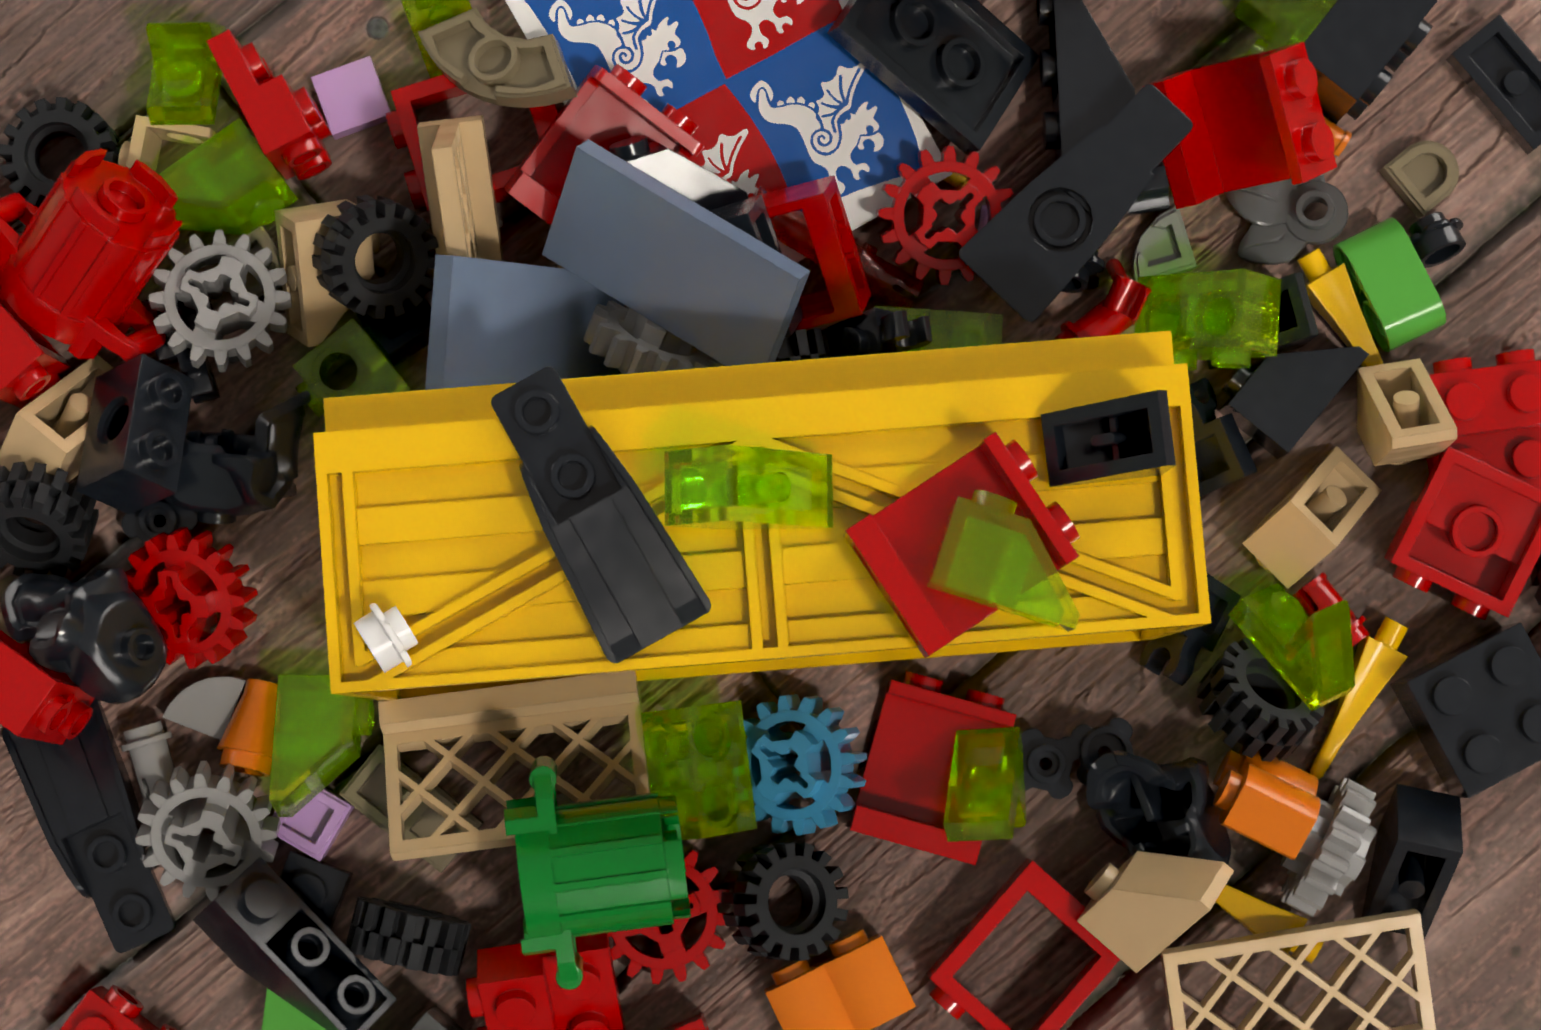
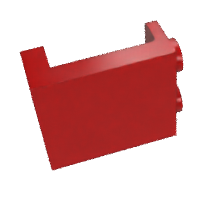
(604, 112)

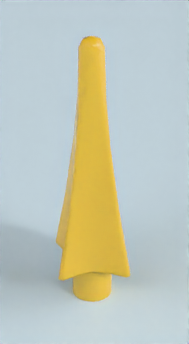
(1336, 301)
(1374, 666)
(1261, 916)

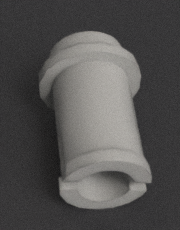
(149, 755)

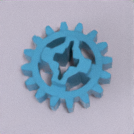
(822, 760)

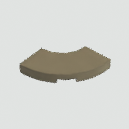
(499, 66)

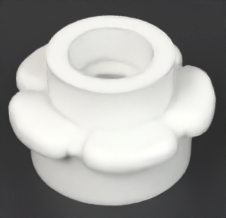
(386, 636)

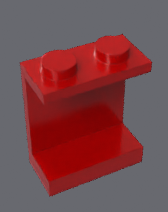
(1251, 125)
(904, 538)
(913, 761)

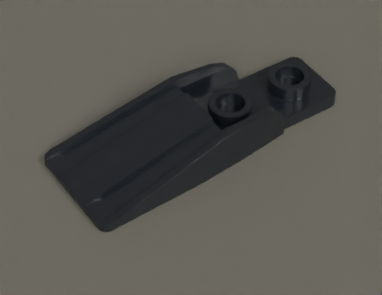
(1074, 205)
(598, 521)
(92, 826)

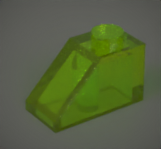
(227, 184)
(748, 488)
(1000, 562)
(313, 739)

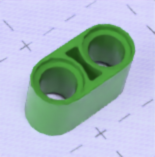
(1390, 284)

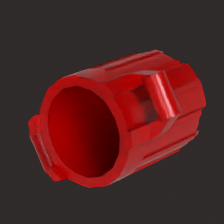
(89, 255)

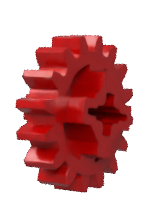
(926, 194)
(189, 594)
(672, 941)

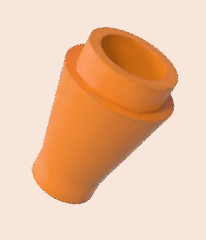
(250, 732)

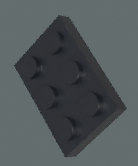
(941, 58)

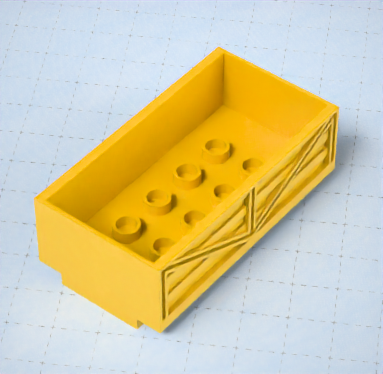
(436, 518)

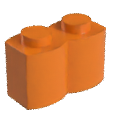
(1267, 801)
(844, 992)

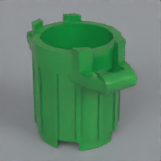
(593, 867)

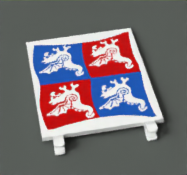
(759, 82)

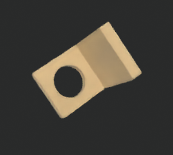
(148, 138)

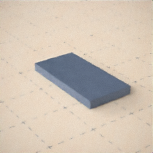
(673, 260)
(508, 322)

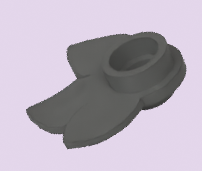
(1278, 218)

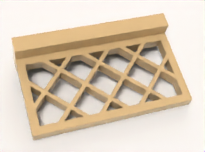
(460, 187)
(495, 716)
(1305, 939)

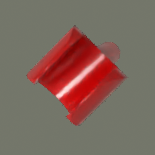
(1125, 294)

